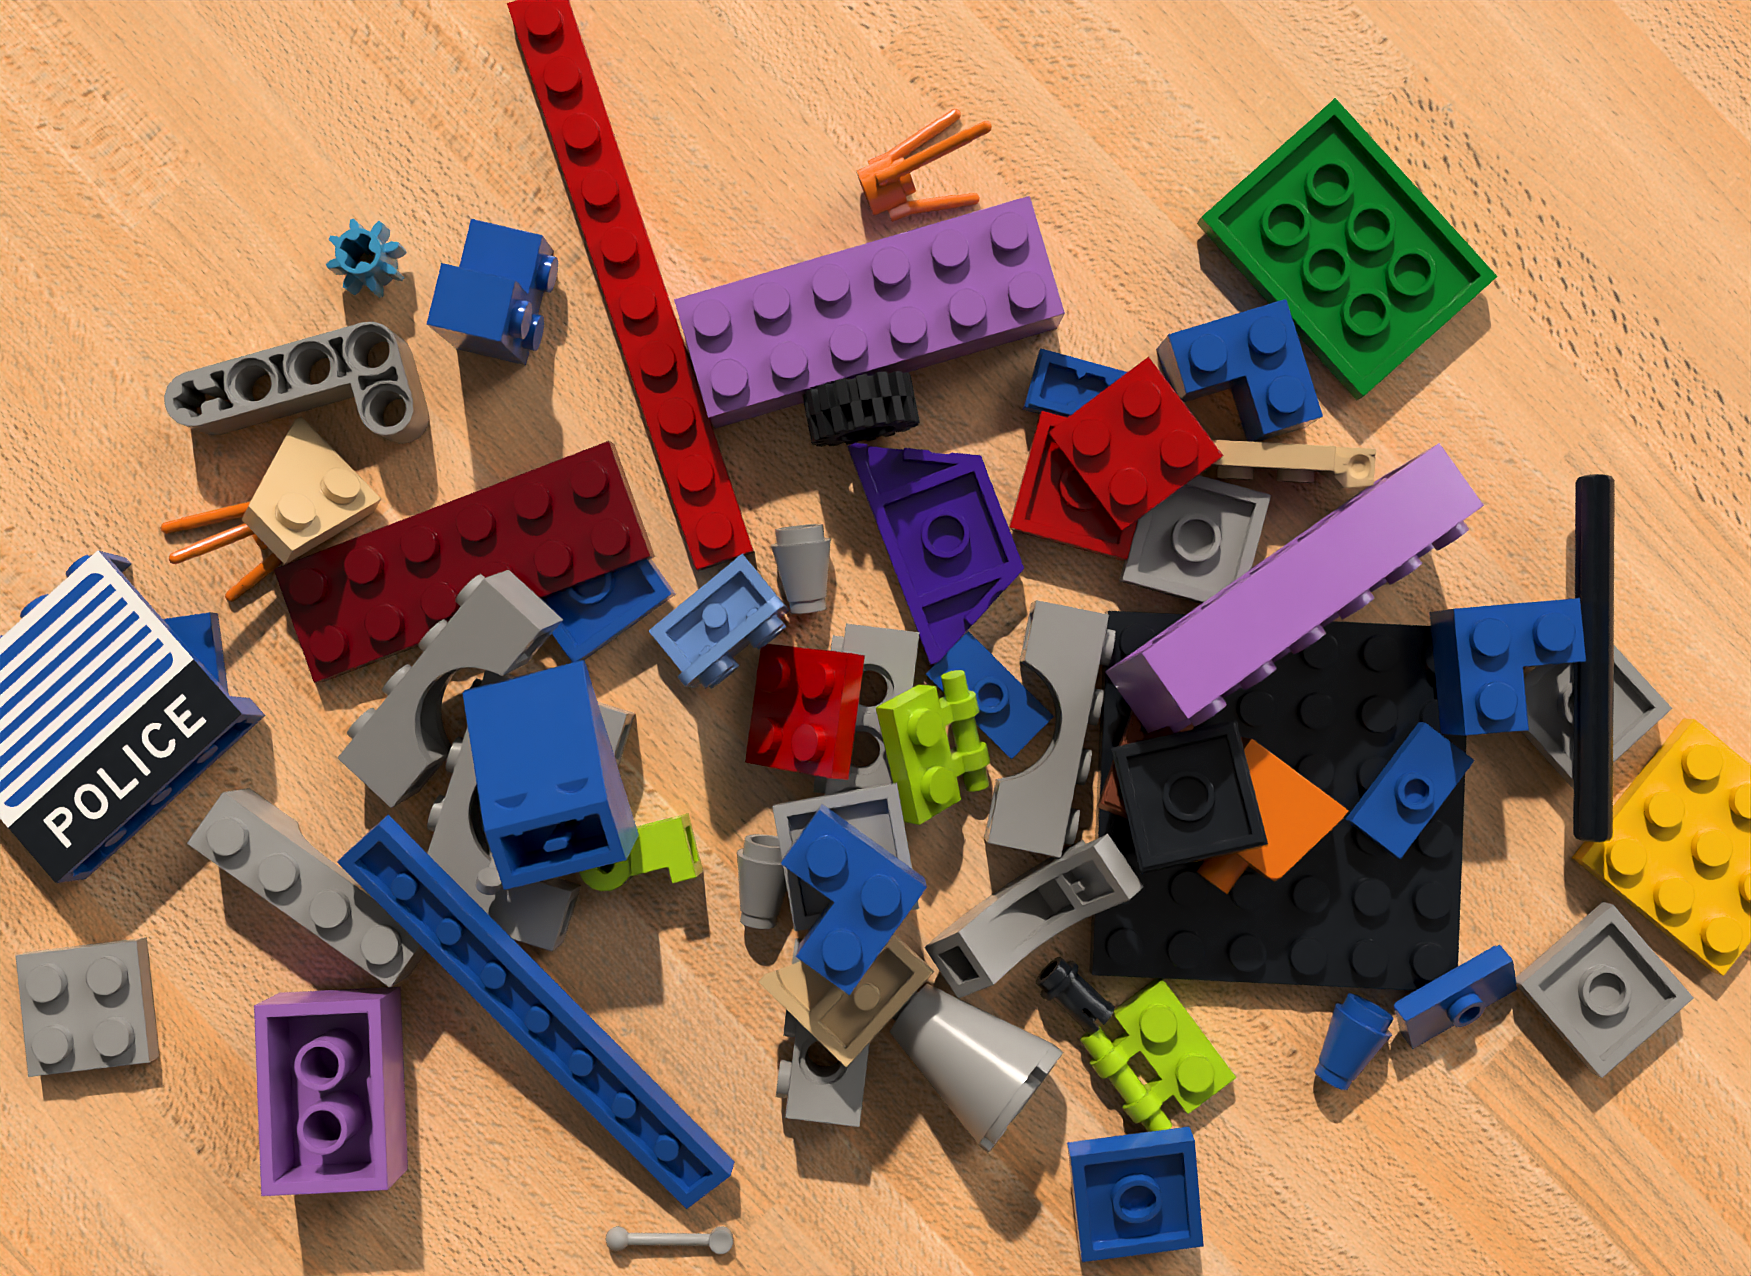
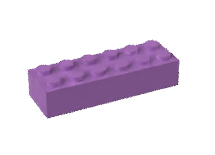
(871, 311)
(1296, 593)

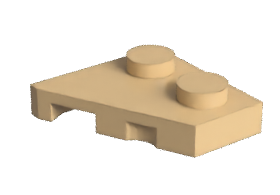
(306, 495)
(850, 1021)

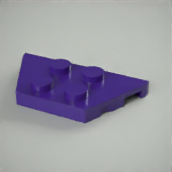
(940, 536)

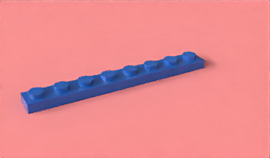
(536, 1011)

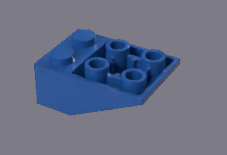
(547, 776)

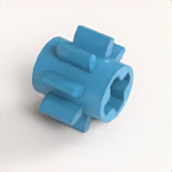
(358, 241)

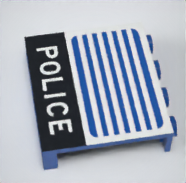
(102, 718)

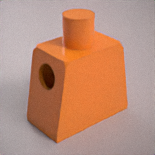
(1293, 818)

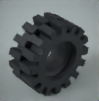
(861, 408)

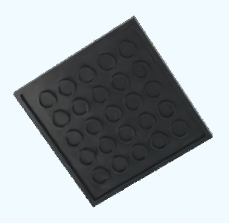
(1347, 905)

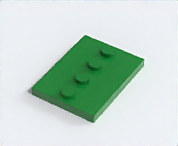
(1348, 249)

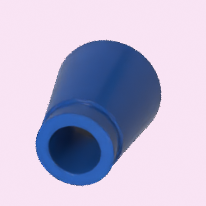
(1352, 1040)

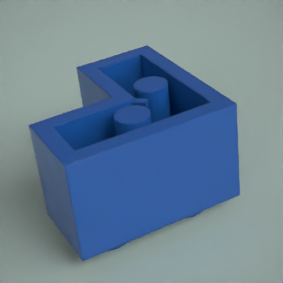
(495, 293)
(1256, 359)
(1483, 657)
(867, 895)

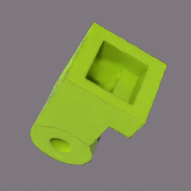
(658, 846)

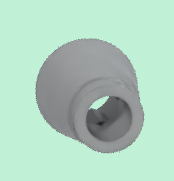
(803, 566)
(760, 881)

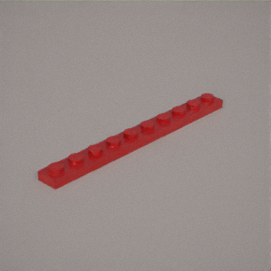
(631, 281)

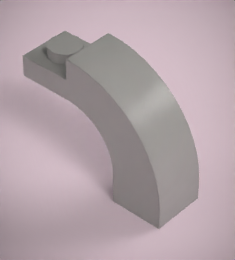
(1030, 911)

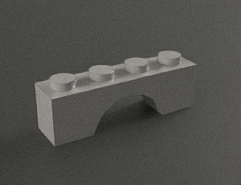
(405, 737)
(1034, 806)
(277, 862)

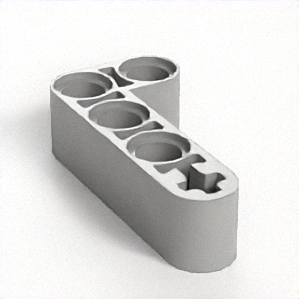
(293, 391)

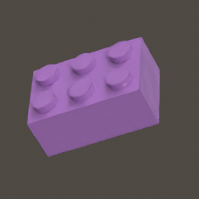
(330, 1091)

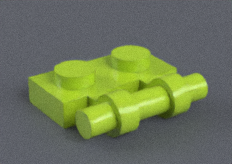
(920, 748)
(1173, 1046)

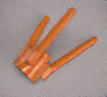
(889, 179)
(221, 540)

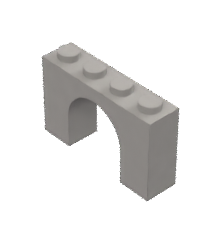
(527, 913)

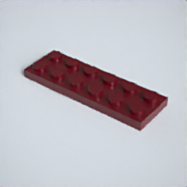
(399, 581)

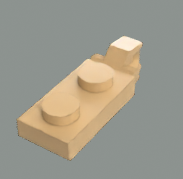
(1297, 462)

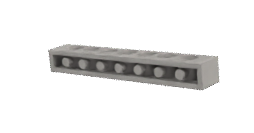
(836, 1091)

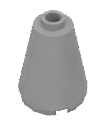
(973, 1060)

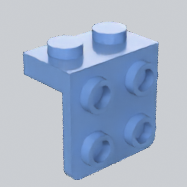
(719, 623)

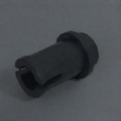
(1074, 994)

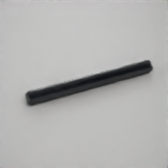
(1596, 675)

